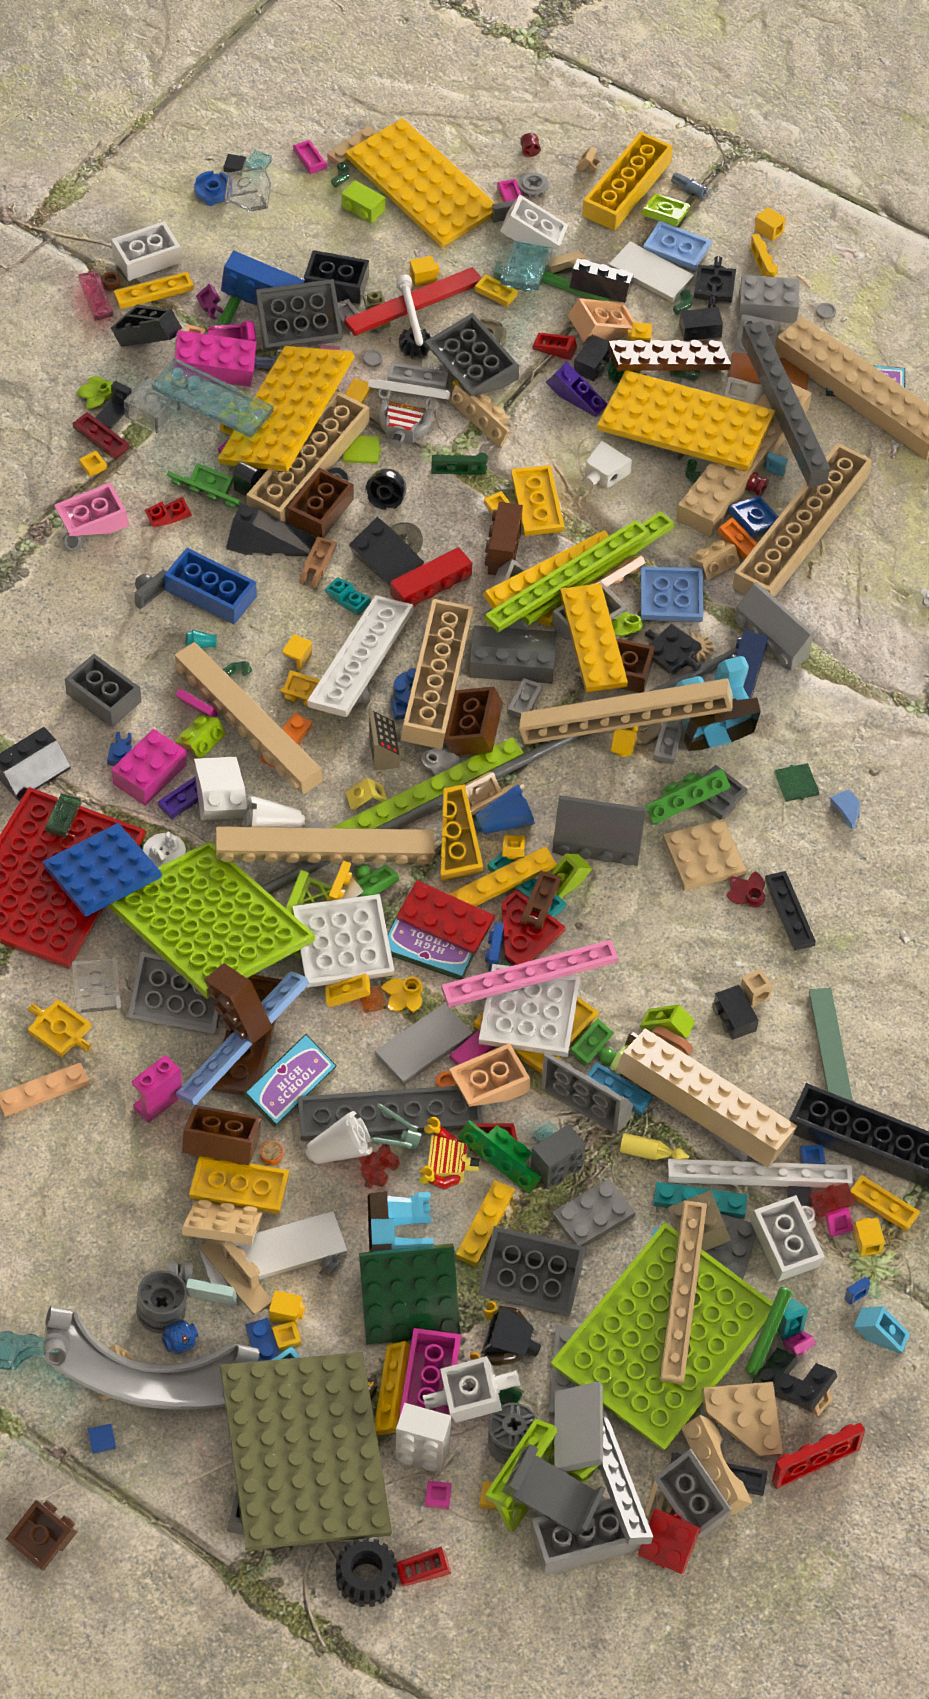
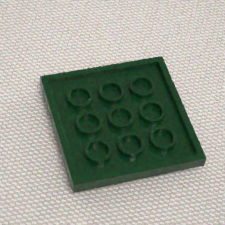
(408, 1292)

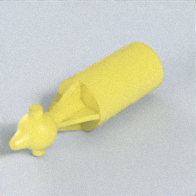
(649, 1148)

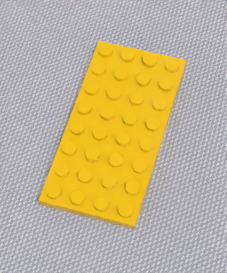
(421, 182)
(299, 392)
(686, 420)

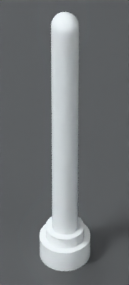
(404, 284)

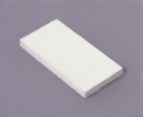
(652, 271)
(409, 388)

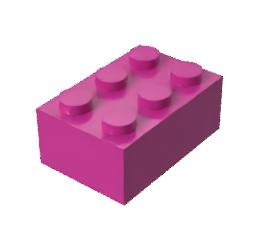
(149, 767)

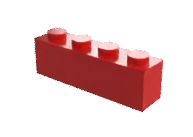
(432, 577)

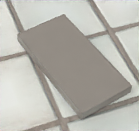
(423, 1043)
(579, 1427)

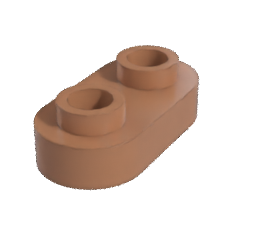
(673, 1039)

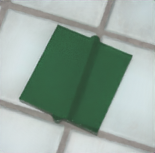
(796, 782)

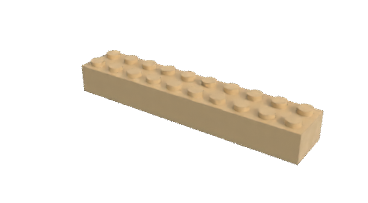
(857, 383)
(721, 485)
(803, 523)

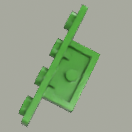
(208, 481)
(686, 794)

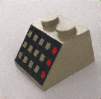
(384, 742)

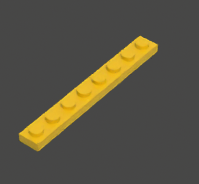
(504, 591)

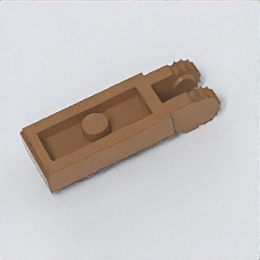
(318, 560)

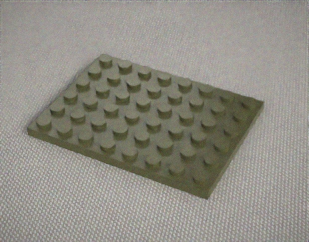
(304, 1451)

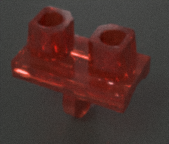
(375, 1164)
(831, 1199)

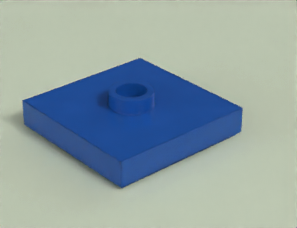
(753, 515)

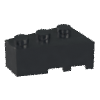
(146, 325)

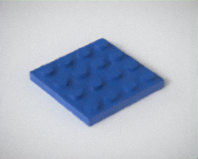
(102, 869)

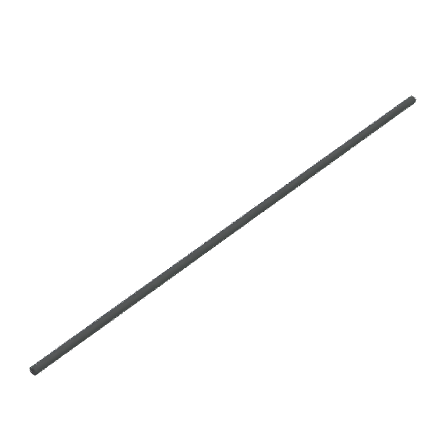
(499, 772)

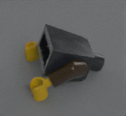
(507, 1336)

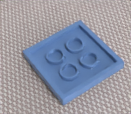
(672, 594)

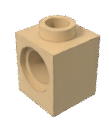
(756, 987)

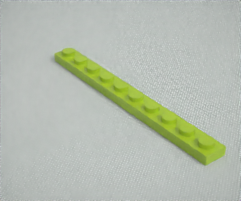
(657, 526)
(566, 576)
(434, 787)

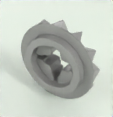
(533, 179)

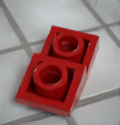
(168, 514)

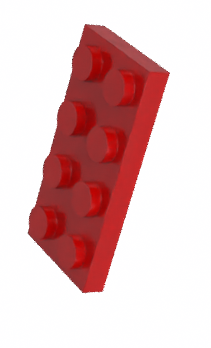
(445, 917)
(818, 1455)

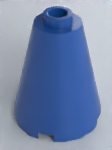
(505, 813)

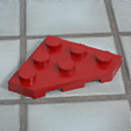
(522, 941)

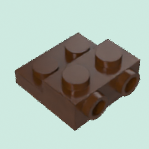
(42, 1533)

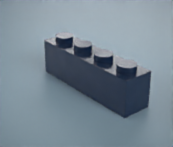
(753, 648)

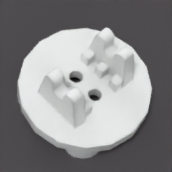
(169, 843)

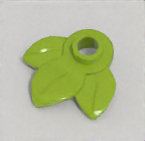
(95, 391)
(626, 624)

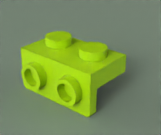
(201, 735)

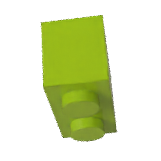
(363, 201)

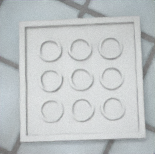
(347, 942)
(532, 1017)

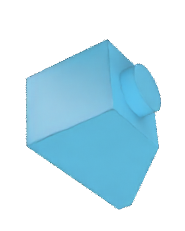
(881, 1328)

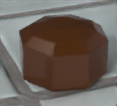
(110, 281)

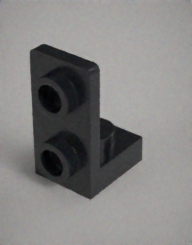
(115, 408)

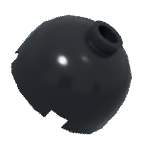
(386, 489)

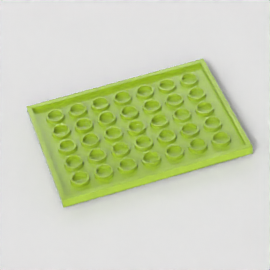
(210, 916)
(627, 1331)

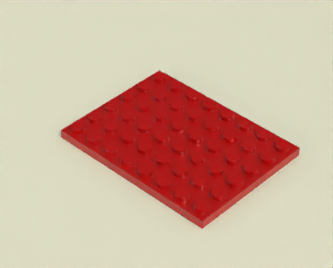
(33, 907)

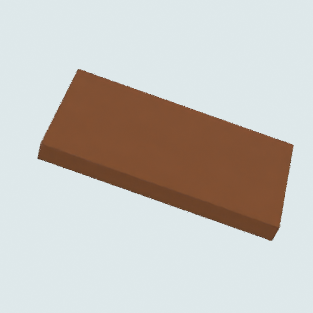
(742, 369)

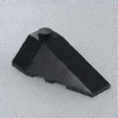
(261, 533)

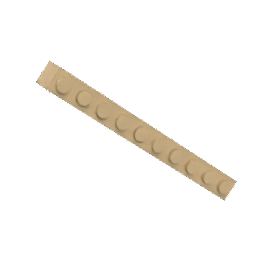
(626, 711)
(248, 718)
(324, 845)

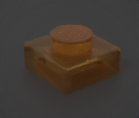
(374, 1001)

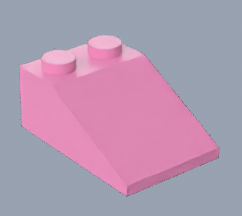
(93, 512)

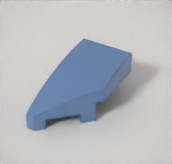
(848, 806)

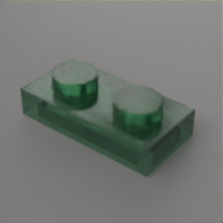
(63, 815)

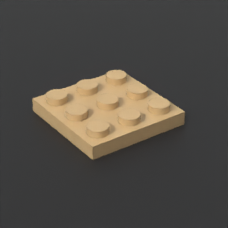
(704, 854)
(222, 1222)

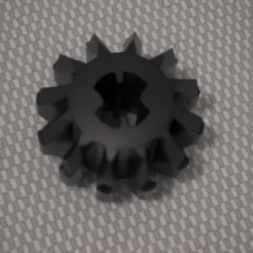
(408, 346)

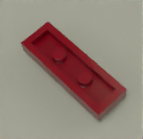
(101, 435)

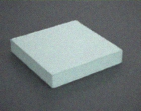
(212, 1292)

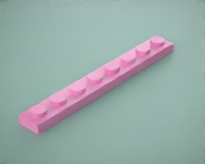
(529, 973)

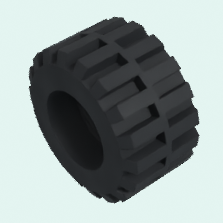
(366, 1553)

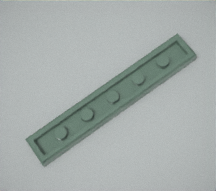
(830, 1042)

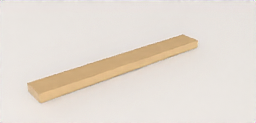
(683, 1292)

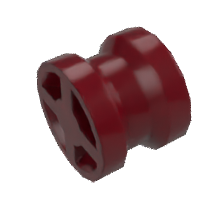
(530, 144)
(757, 484)

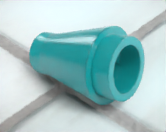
(202, 639)

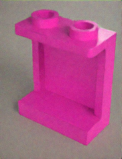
(157, 1088)

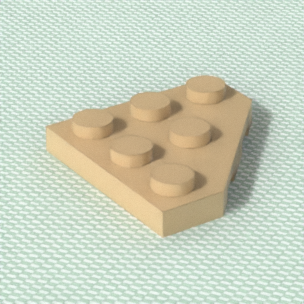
(747, 1415)

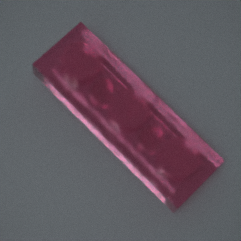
(95, 295)

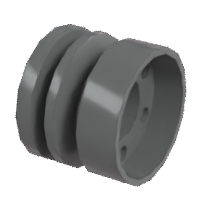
(161, 1300)
(501, 1437)

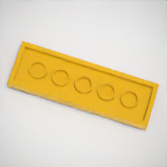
(593, 638)

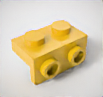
(298, 687)

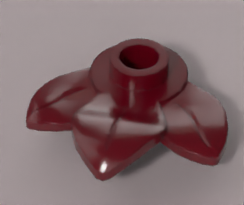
(745, 889)

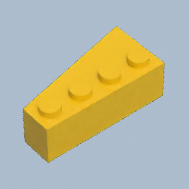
(459, 841)

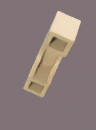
(705, 1443)

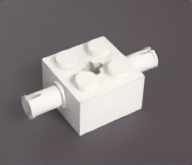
(457, 1385)

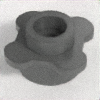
(329, 1265)

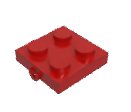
(671, 1541)

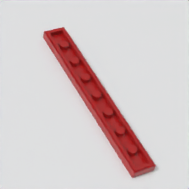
(421, 298)

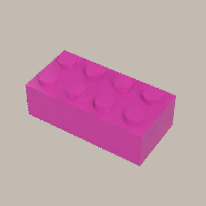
(218, 356)
(428, 1355)

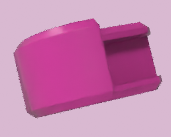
(244, 331)

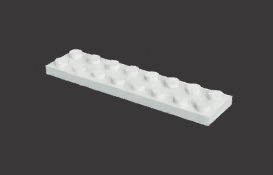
(360, 656)

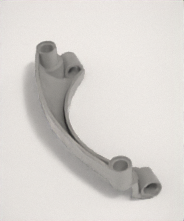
(160, 1386)

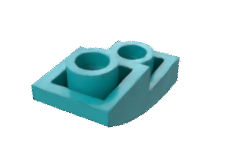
(346, 596)

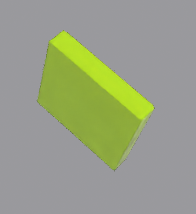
(665, 209)

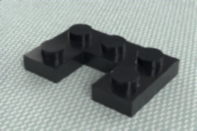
(799, 1392)

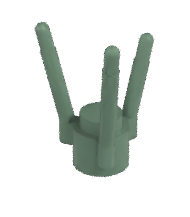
(409, 1139)

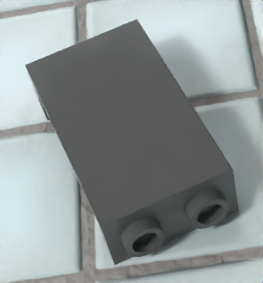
(553, 1492)

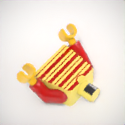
(446, 1158)

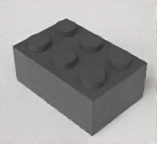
(103, 690)

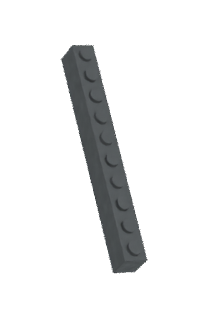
(786, 404)

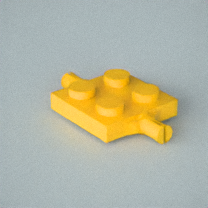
(59, 1028)

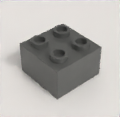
(558, 1156)

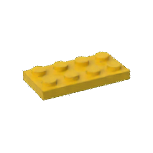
(538, 495)
(239, 1184)

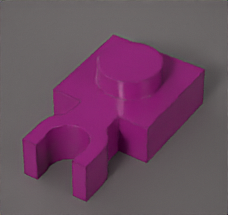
(208, 300)

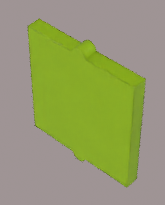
(363, 450)

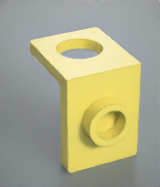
(365, 791)

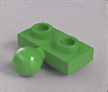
(376, 881)
(592, 1043)

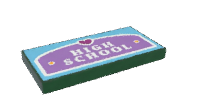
(427, 951)
(291, 1076)

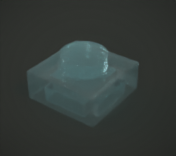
(258, 159)
(544, 1131)

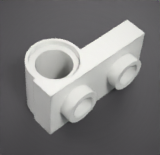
(743, 390)

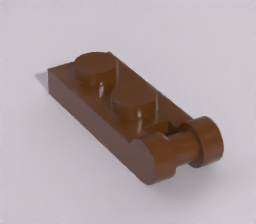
(541, 899)

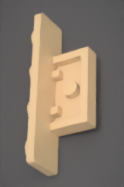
(482, 413)
(485, 790)
(238, 1273)

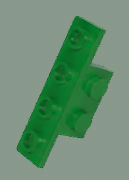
(503, 1153)

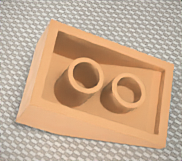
(600, 318)
(491, 1077)

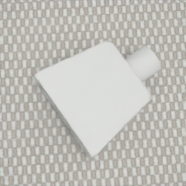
(606, 466)

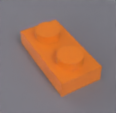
(736, 535)

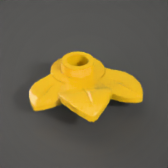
(401, 995)

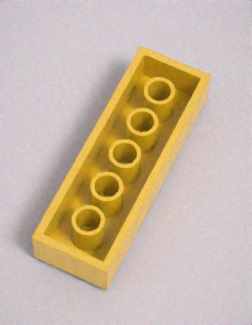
(627, 181)

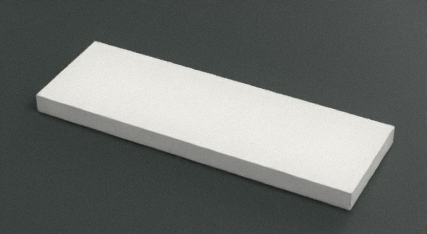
(289, 1247)

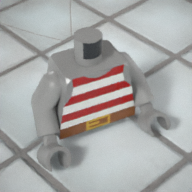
(404, 421)

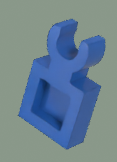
(119, 750)

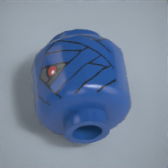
(179, 1336)

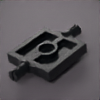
(715, 282)
(674, 649)

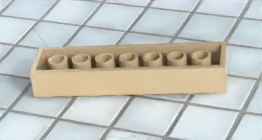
(330, 438)
(437, 674)
(706, 1098)

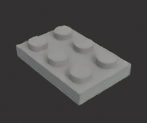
(593, 1213)

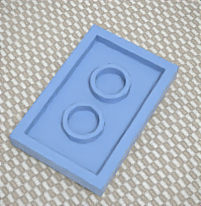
(677, 245)

